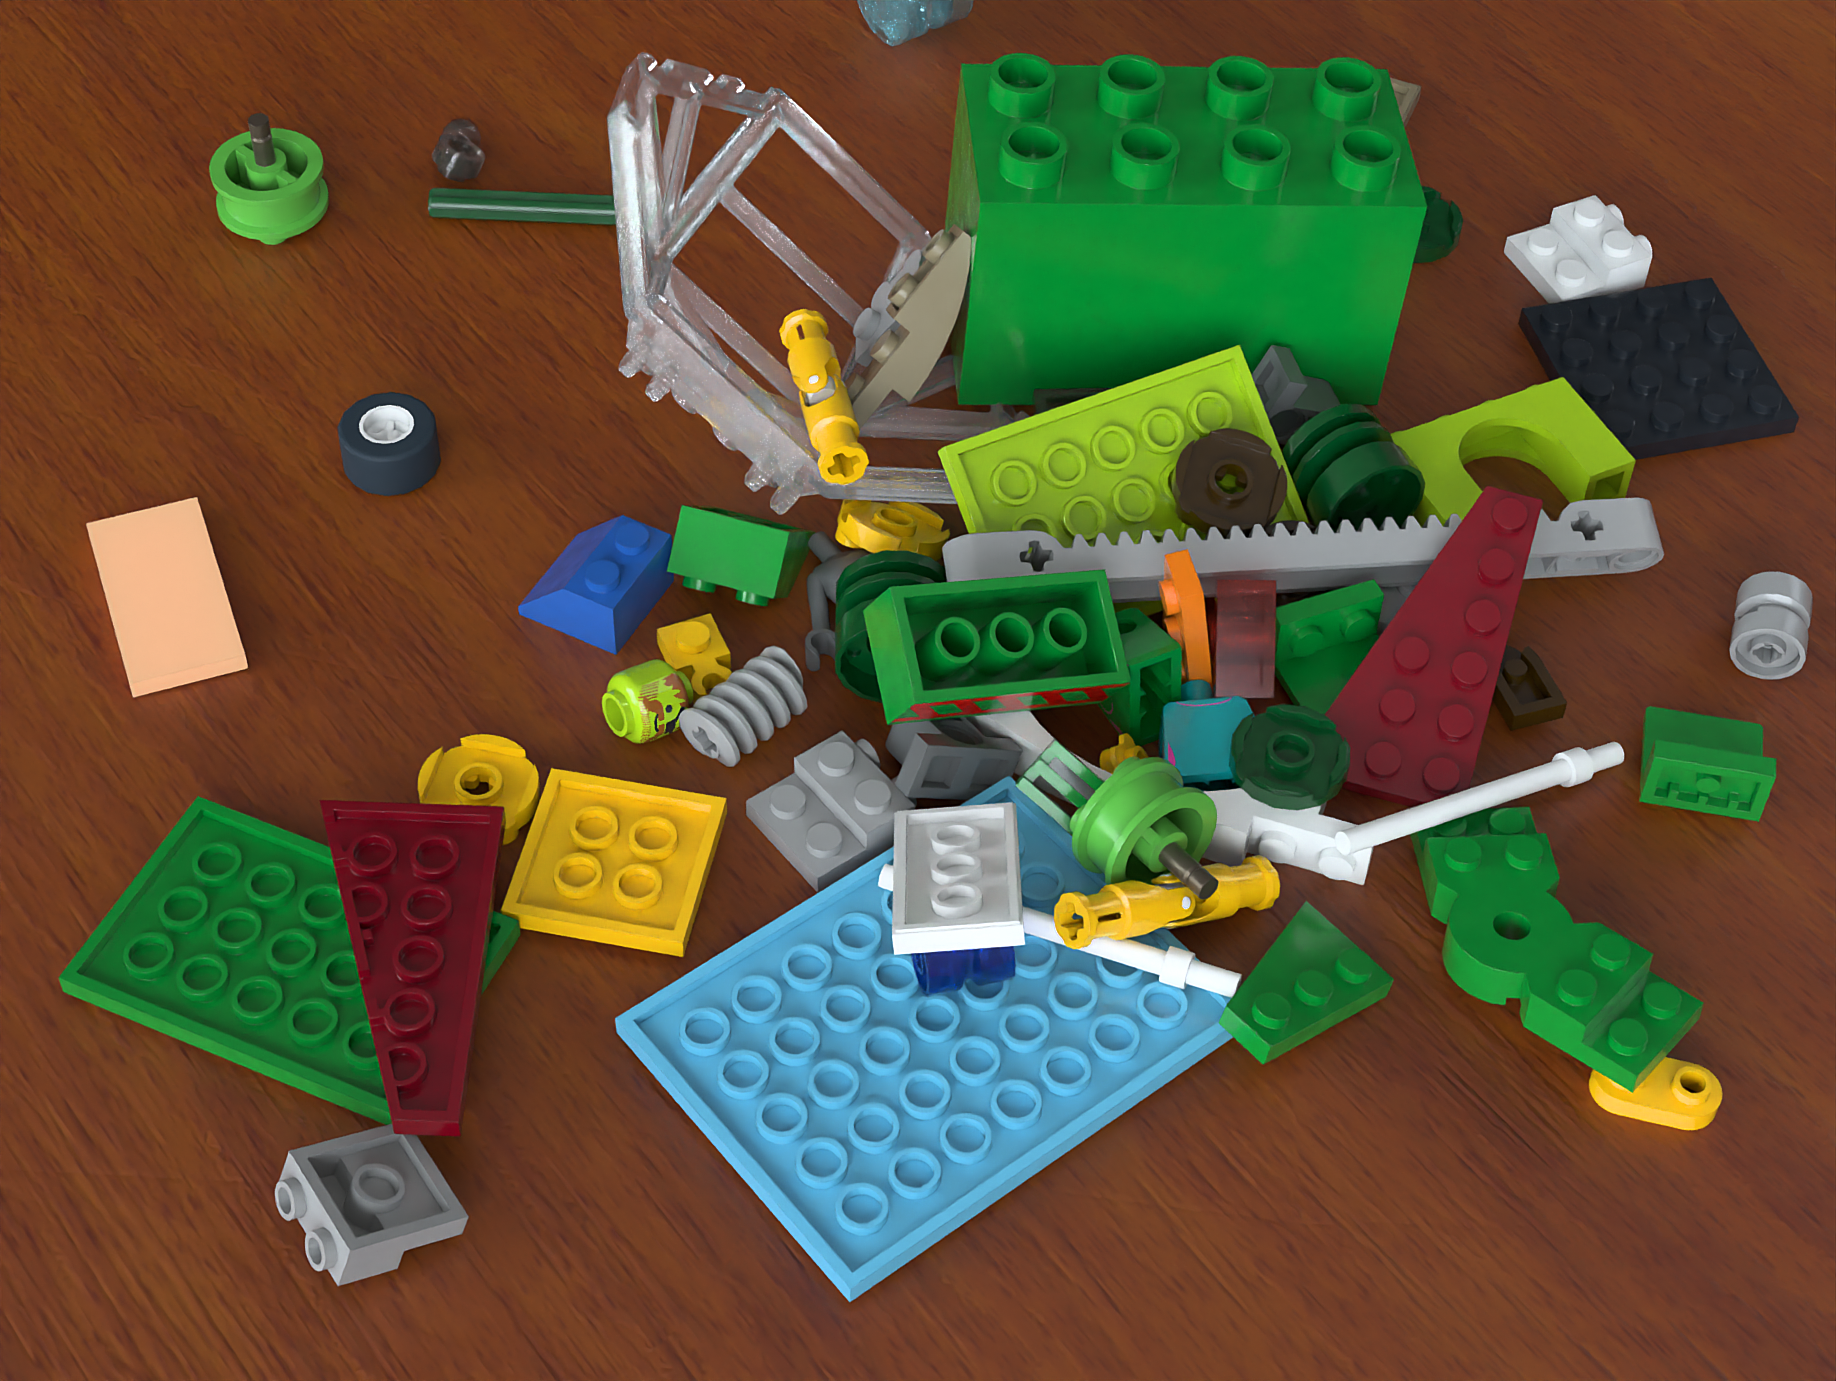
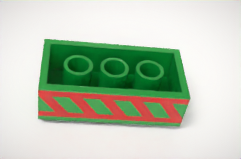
(995, 646)

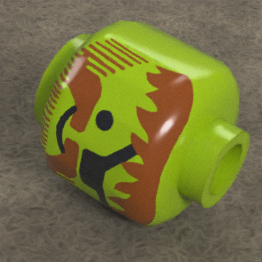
(646, 701)

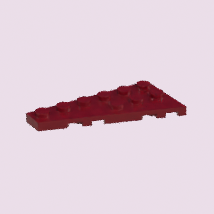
(1431, 676)
(419, 926)

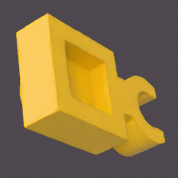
(697, 651)

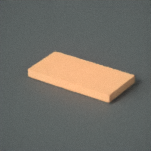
(166, 597)

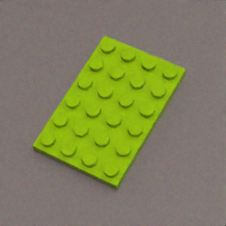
(1109, 458)

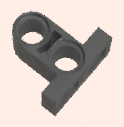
(1289, 395)
(949, 758)

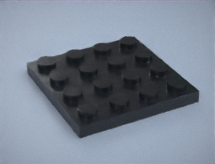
(1661, 367)

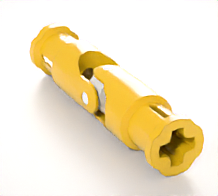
(826, 402)
(1139, 908)

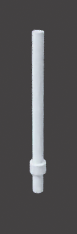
(1565, 769)
(1174, 966)

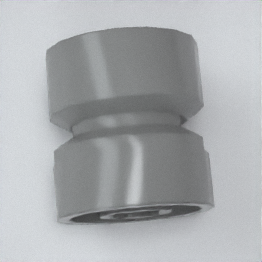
(1771, 625)

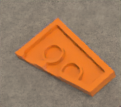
(1185, 615)

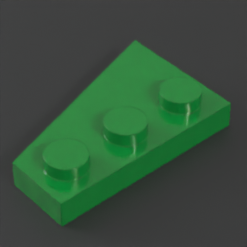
(1302, 987)

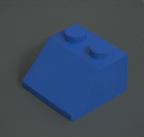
(603, 583)

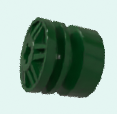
(1352, 469)
(857, 589)

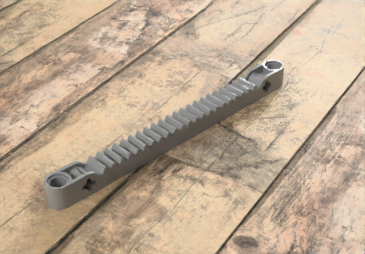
(1585, 540)

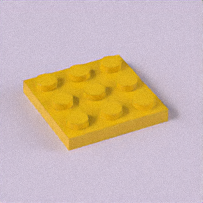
(616, 862)

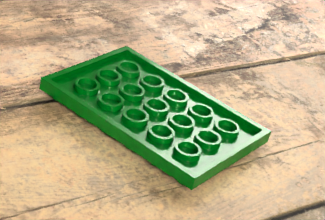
(247, 955)

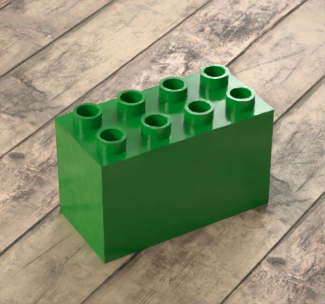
(1178, 215)

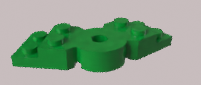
(1515, 940)

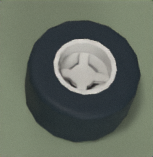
(389, 443)

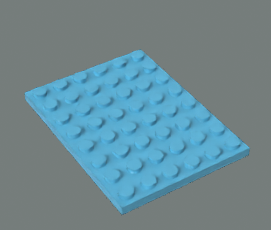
(904, 1113)

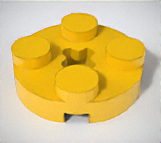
(891, 527)
(483, 759)

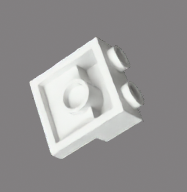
(1581, 253)

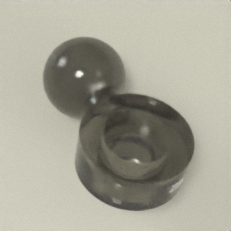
(459, 151)

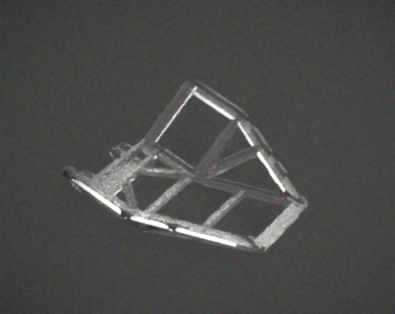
(671, 312)

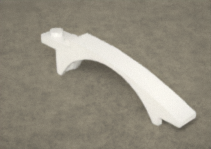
(1242, 826)

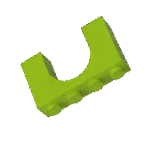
(1539, 426)

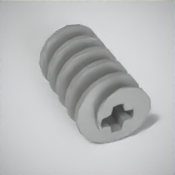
(745, 707)

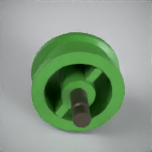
(269, 182)
(1146, 827)

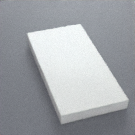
(956, 879)

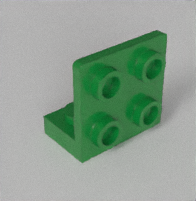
(1325, 642)
(1704, 764)

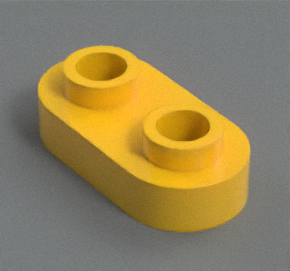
(1662, 1095)

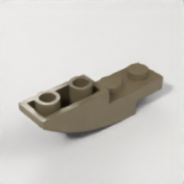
(927, 313)

